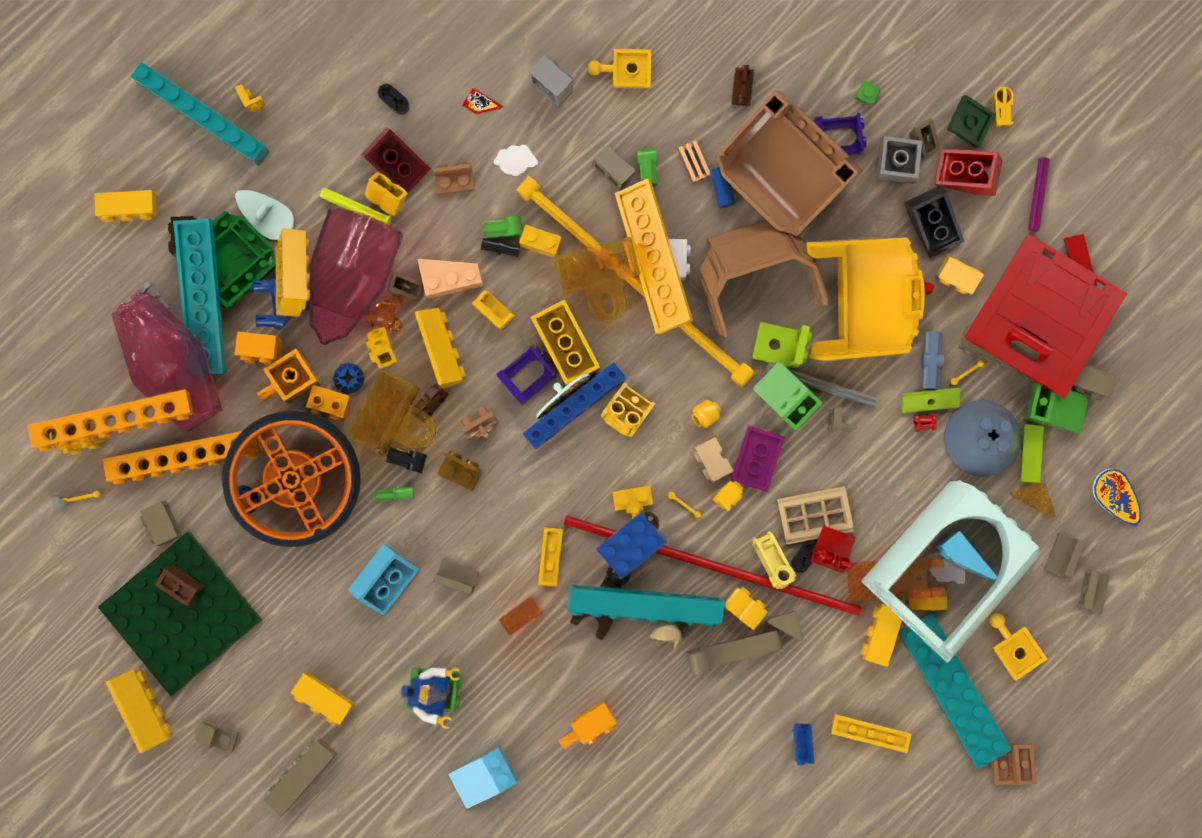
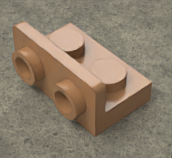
(454, 178)

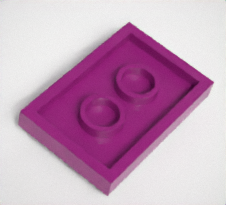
(757, 458)

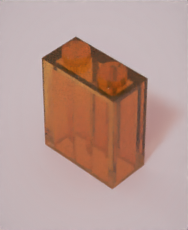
(521, 615)

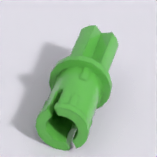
(394, 493)

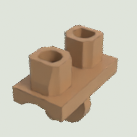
(480, 426)

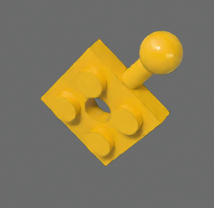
(622, 59)
(1006, 648)

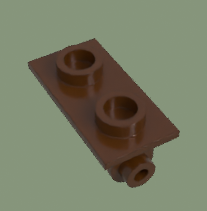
(742, 86)
(436, 396)

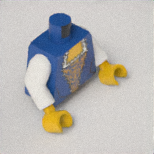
(429, 694)

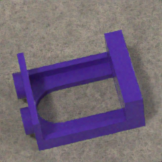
(855, 123)
(530, 355)

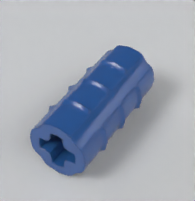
(722, 189)

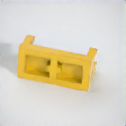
(493, 310)

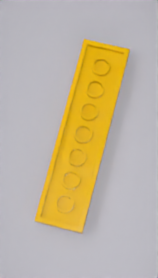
(654, 257)

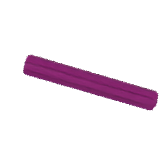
(1039, 194)

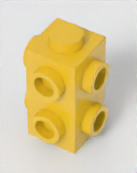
(381, 348)

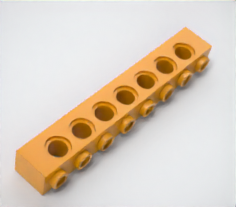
(40, 431)
(114, 465)

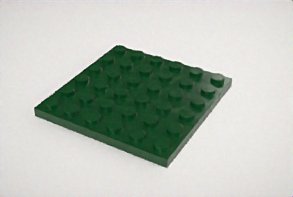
(173, 637)

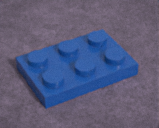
(631, 545)

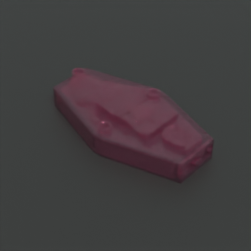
(165, 357)

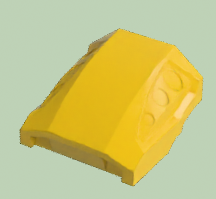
(627, 410)

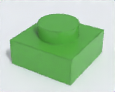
(867, 93)

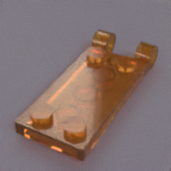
(903, 588)

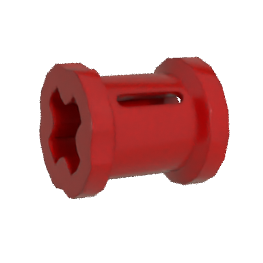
(925, 422)

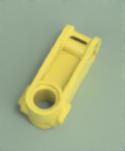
(773, 560)

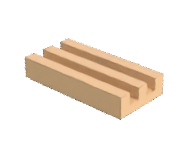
(688, 147)

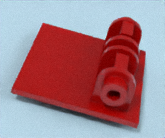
(833, 549)

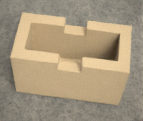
(713, 463)

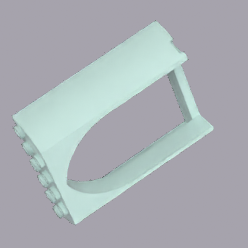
(953, 503)

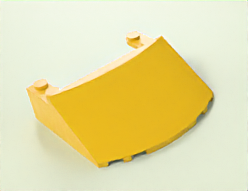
(877, 297)

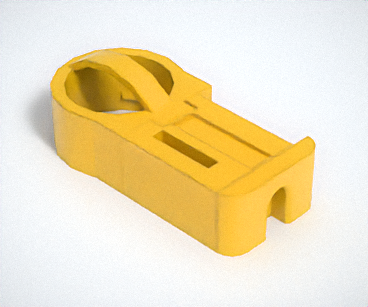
(1003, 110)

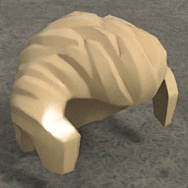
(667, 632)

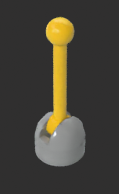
(60, 501)

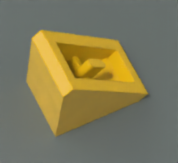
(932, 603)

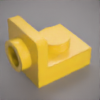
(250, 103)

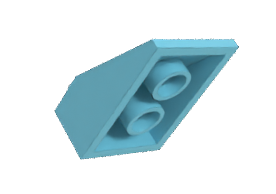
(959, 552)
(483, 777)

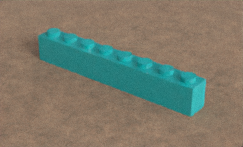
(199, 113)
(645, 604)

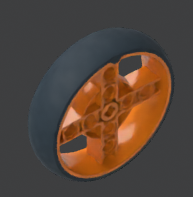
(286, 497)

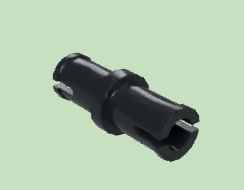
(500, 247)

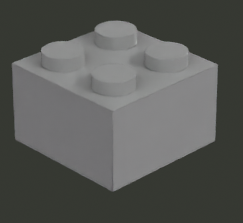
(551, 80)
(899, 159)

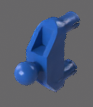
(274, 320)

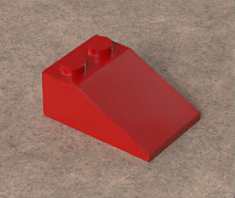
(969, 171)

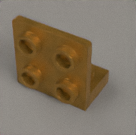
(458, 471)

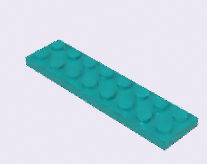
(200, 287)
(957, 697)

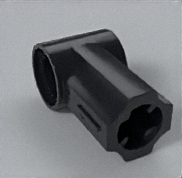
(410, 460)

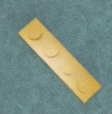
(870, 733)

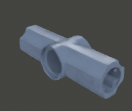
(932, 360)

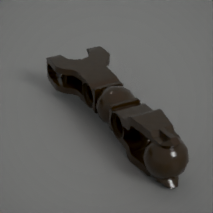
(611, 580)

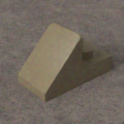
(216, 736)

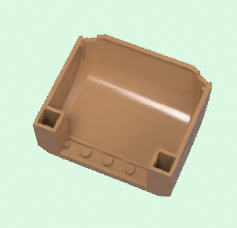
(786, 165)

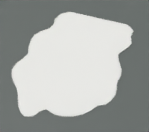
(515, 159)
(948, 572)

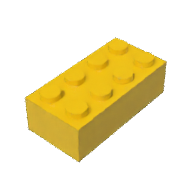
(291, 272)
(565, 342)

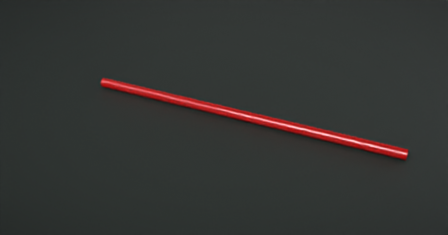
(724, 569)

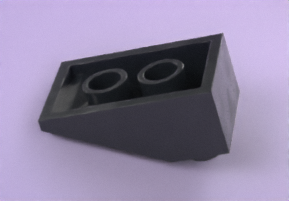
(934, 221)

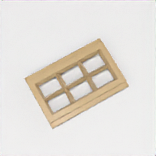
(803, 499)

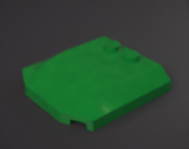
(240, 257)

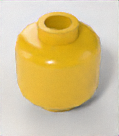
(706, 413)

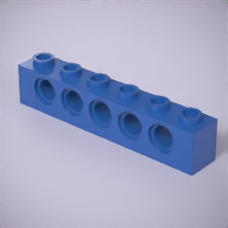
(574, 405)

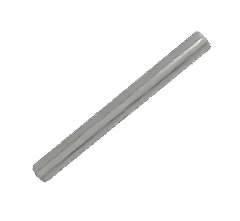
(833, 388)

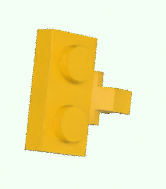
(632, 499)

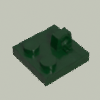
(971, 121)

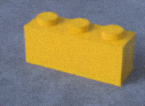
(126, 205)
(881, 635)
(322, 698)

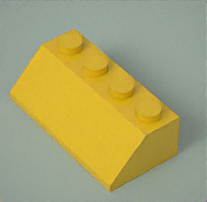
(440, 348)
(139, 709)

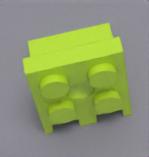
(791, 342)

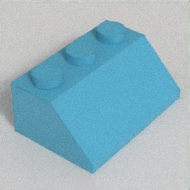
(383, 579)

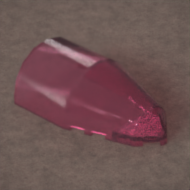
(348, 270)

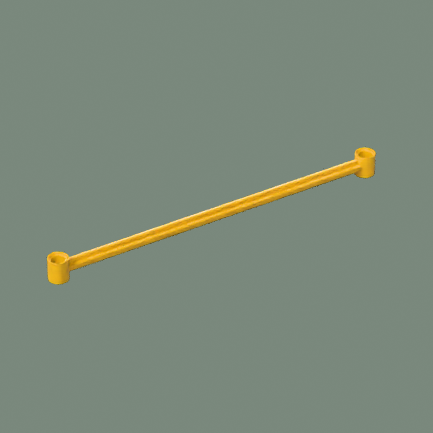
(529, 190)

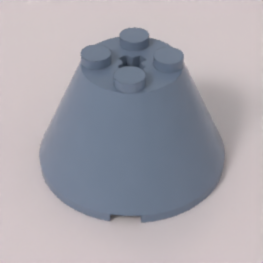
(982, 438)

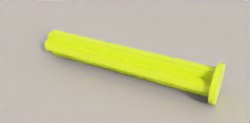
(353, 205)

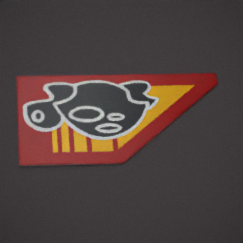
(480, 103)

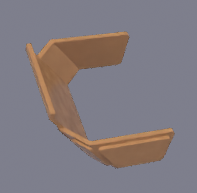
(748, 251)

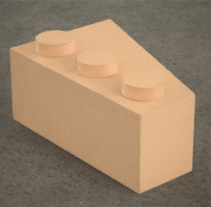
(448, 277)

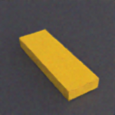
(550, 557)

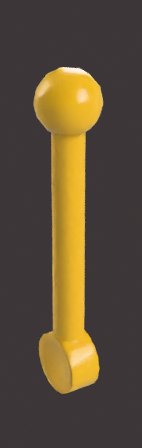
(954, 381)
(671, 495)

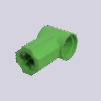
(647, 162)
(509, 227)

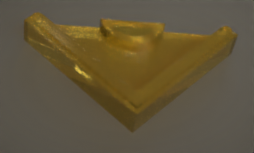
(1037, 497)

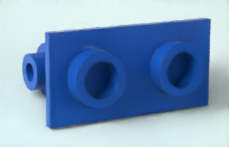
(804, 744)

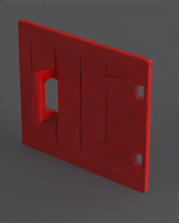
(1051, 302)

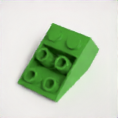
(787, 395)
(1054, 411)

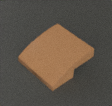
(1015, 766)

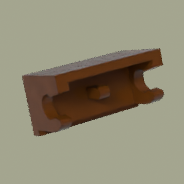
(179, 585)

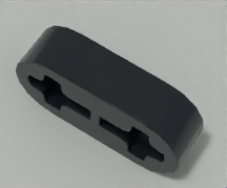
(390, 102)
(800, 554)

